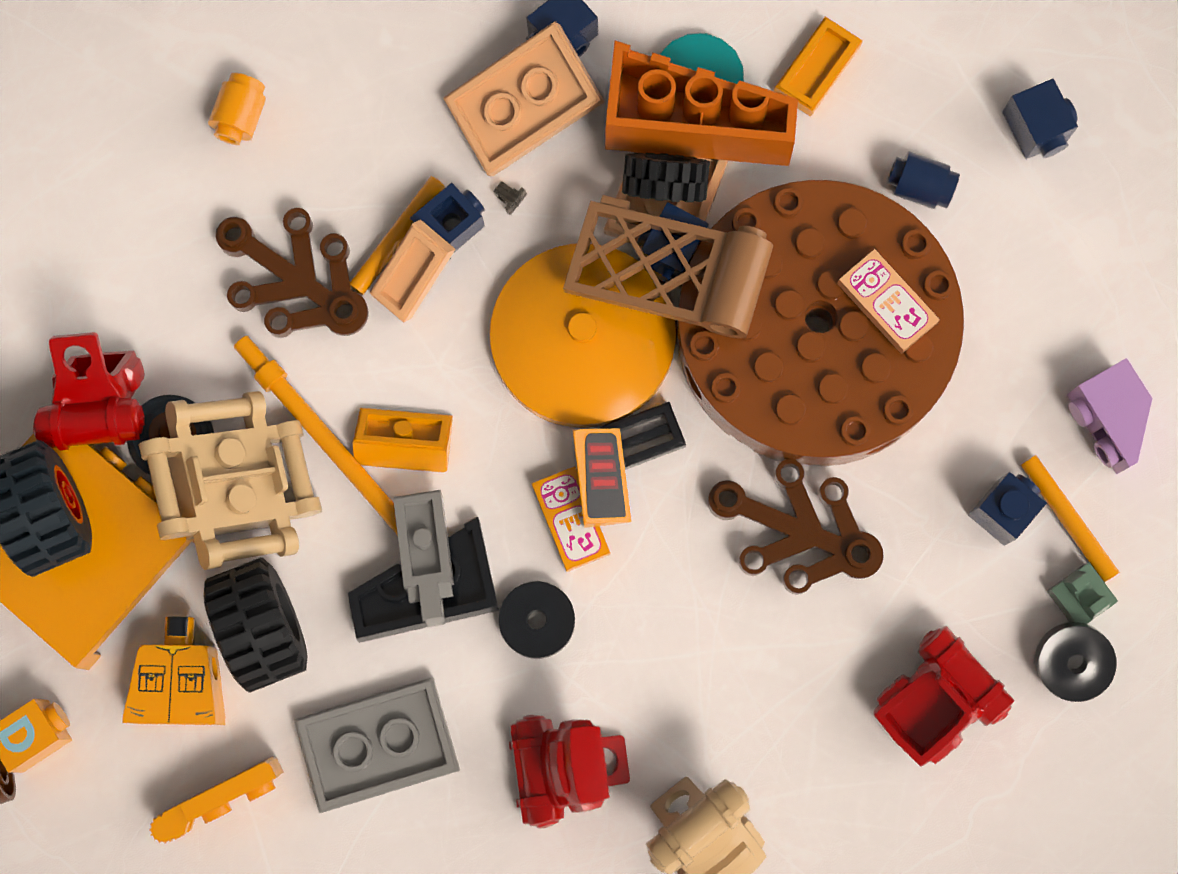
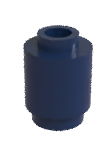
(923, 180)

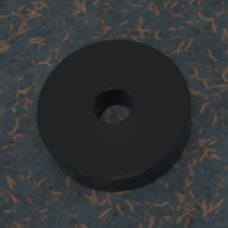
(521, 604)
(1085, 681)

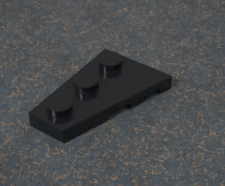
(383, 606)

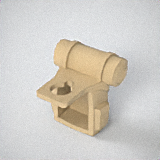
(709, 835)

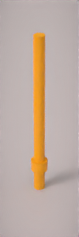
(273, 378)

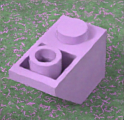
(1115, 412)

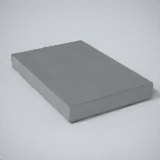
(376, 745)

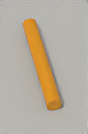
(391, 241)
(1070, 518)

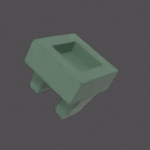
(1082, 595)

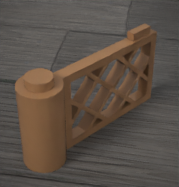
(730, 277)

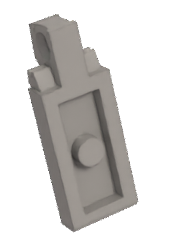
(424, 552)

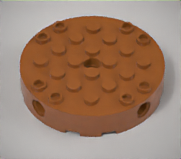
(837, 390)

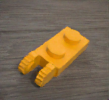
(214, 801)

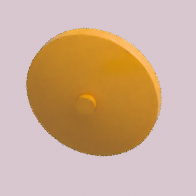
(577, 355)

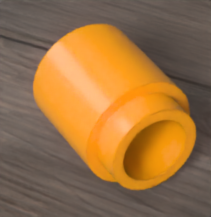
(237, 109)

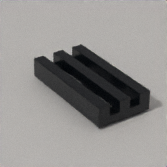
(656, 451)

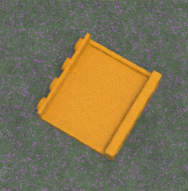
(90, 596)

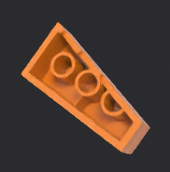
(694, 113)

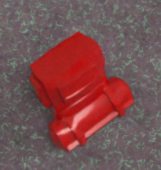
(91, 396)
(940, 699)
(563, 767)

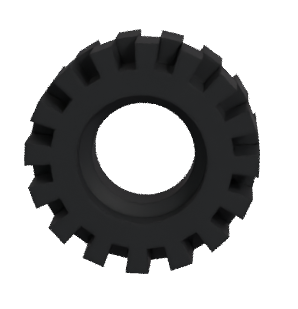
(665, 177)

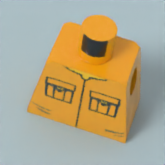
(176, 681)

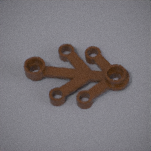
(297, 280)
(803, 530)

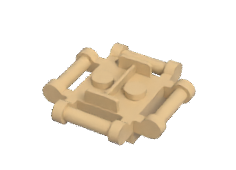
(229, 480)

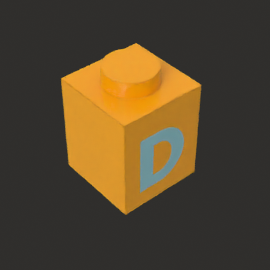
(32, 734)

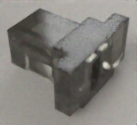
(509, 196)

